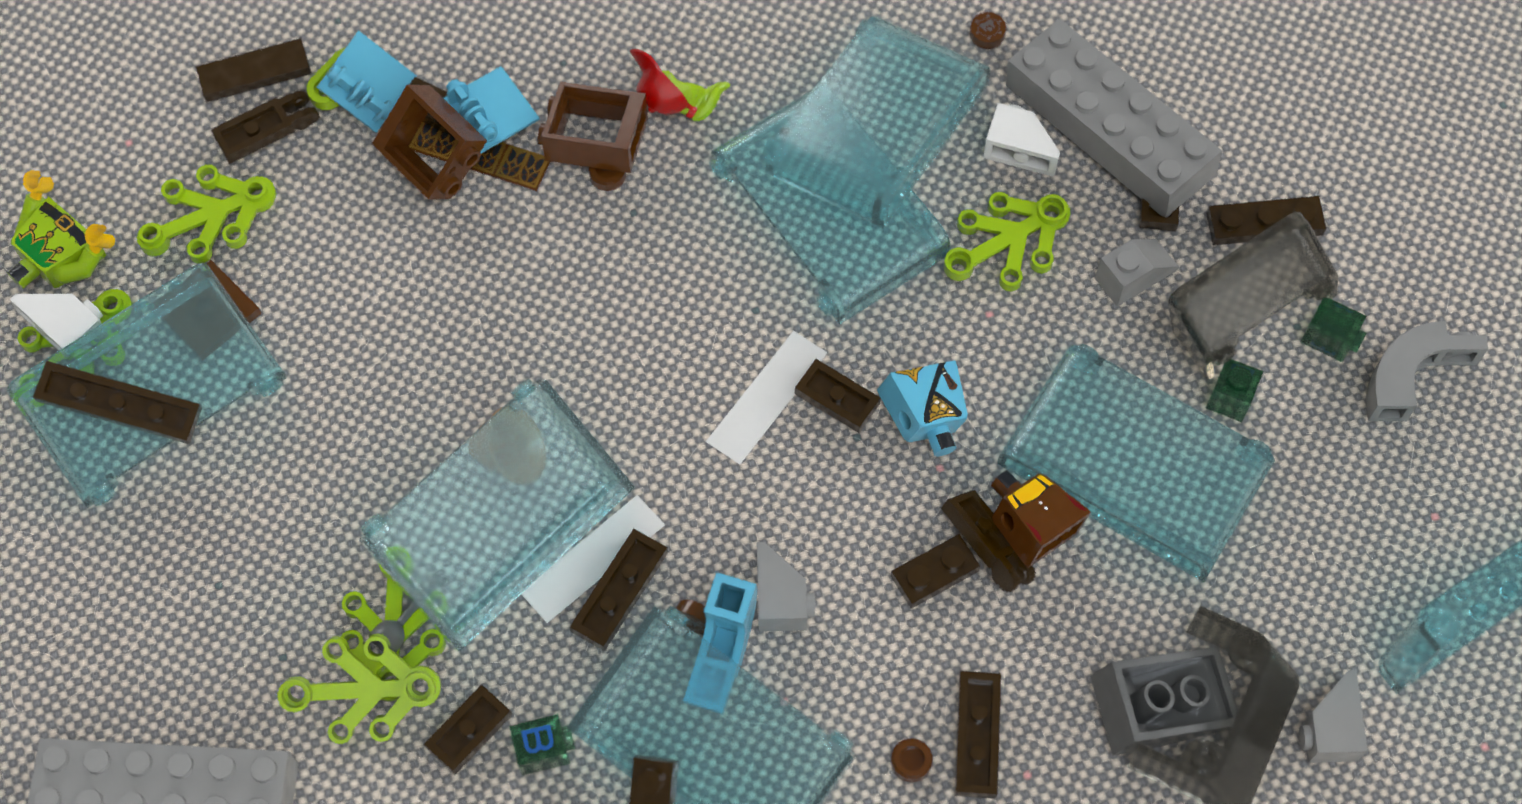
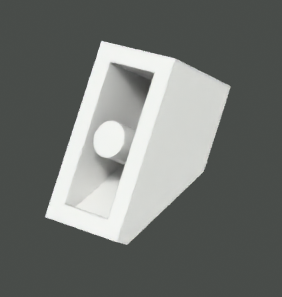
(1020, 141)
(58, 316)

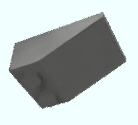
(1164, 699)

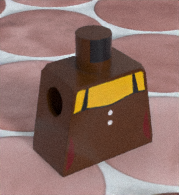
(1036, 515)

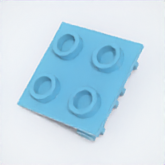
(366, 81)
(492, 106)

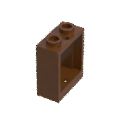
(600, 103)
(403, 124)

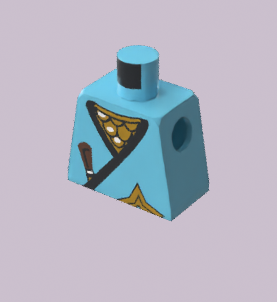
(926, 404)

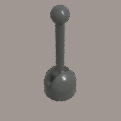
(393, 629)

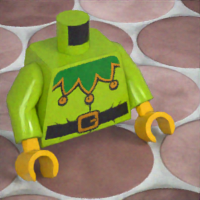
(52, 240)

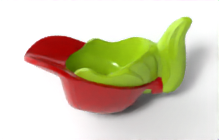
(671, 96)

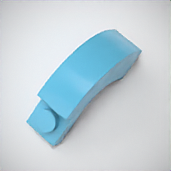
(730, 615)

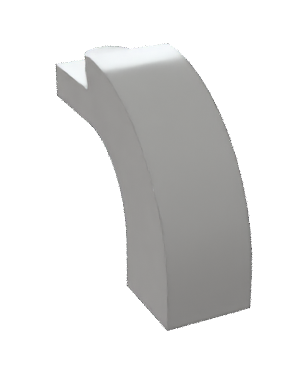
(1392, 385)

